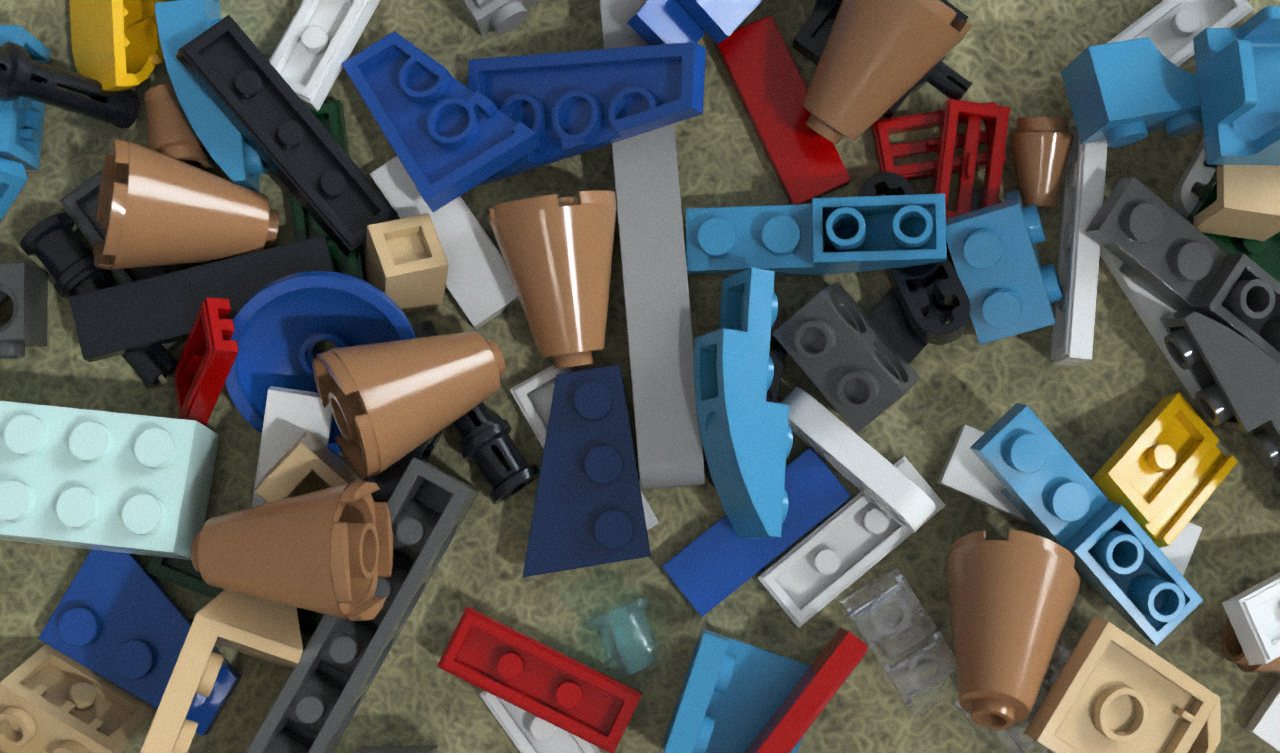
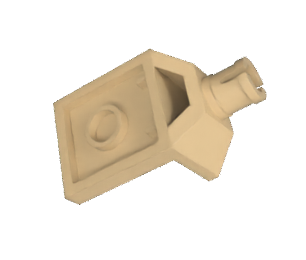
(232, 621)
(1124, 701)

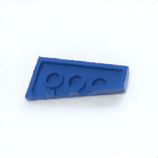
(591, 95)

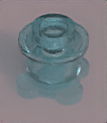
(627, 637)

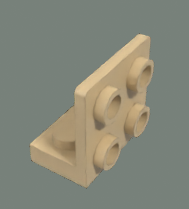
(66, 708)

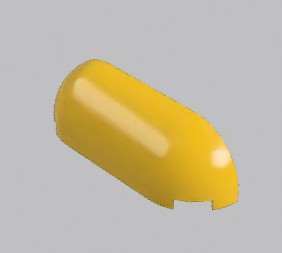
(115, 41)

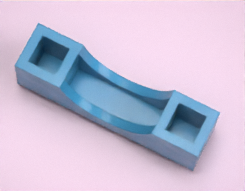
(1130, 90)

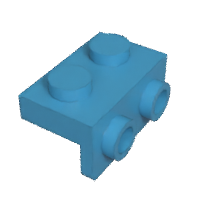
(1002, 268)

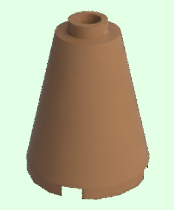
(875, 59)
(174, 212)
(560, 268)
(403, 392)
(303, 551)
(1006, 620)

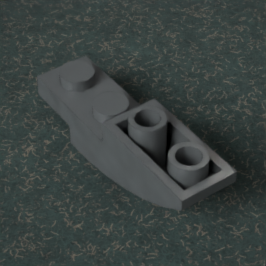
(1186, 267)
(1234, 378)

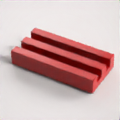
(886, 153)
(995, 156)
(205, 361)

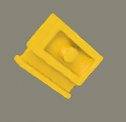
(1165, 469)

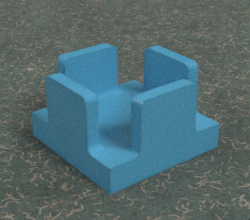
(1241, 90)

